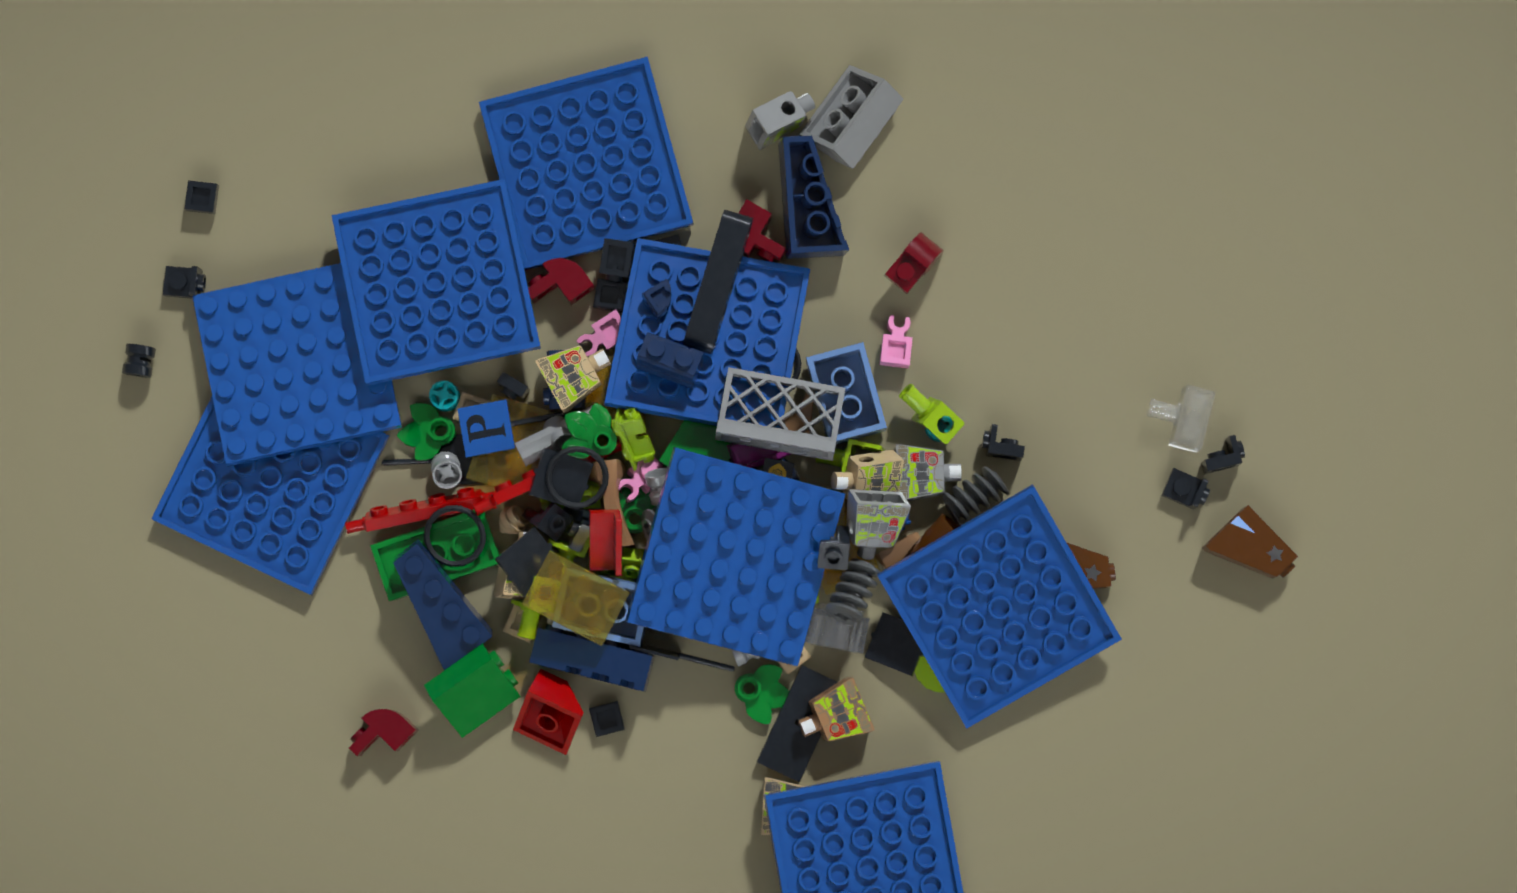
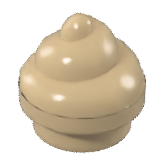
(511, 520)

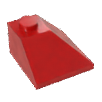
(550, 712)

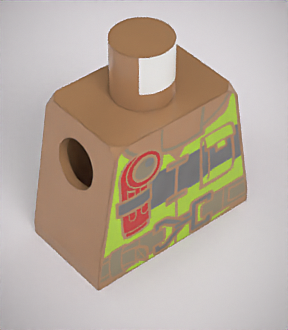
(837, 713)

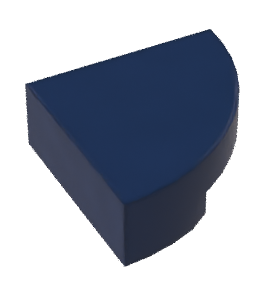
(658, 298)

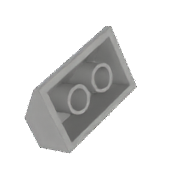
(852, 115)

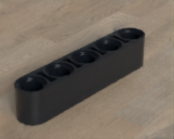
(718, 281)

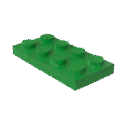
(451, 539)

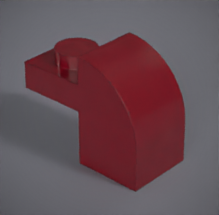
(766, 247)
(914, 262)
(562, 274)
(383, 723)

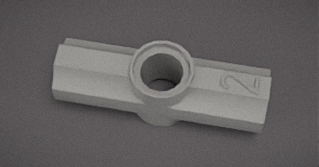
(552, 437)

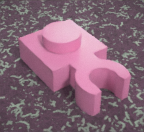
(605, 333)
(896, 347)
(637, 478)

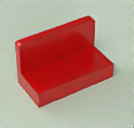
(605, 540)

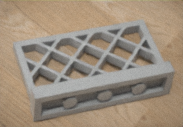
(776, 438)

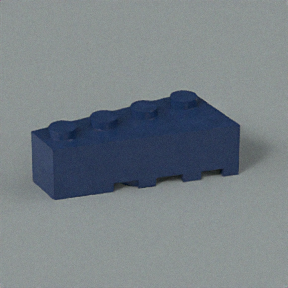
(808, 209)
(442, 608)
(590, 660)

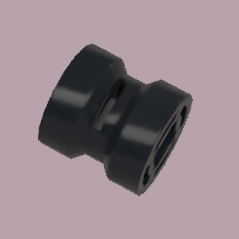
(138, 360)

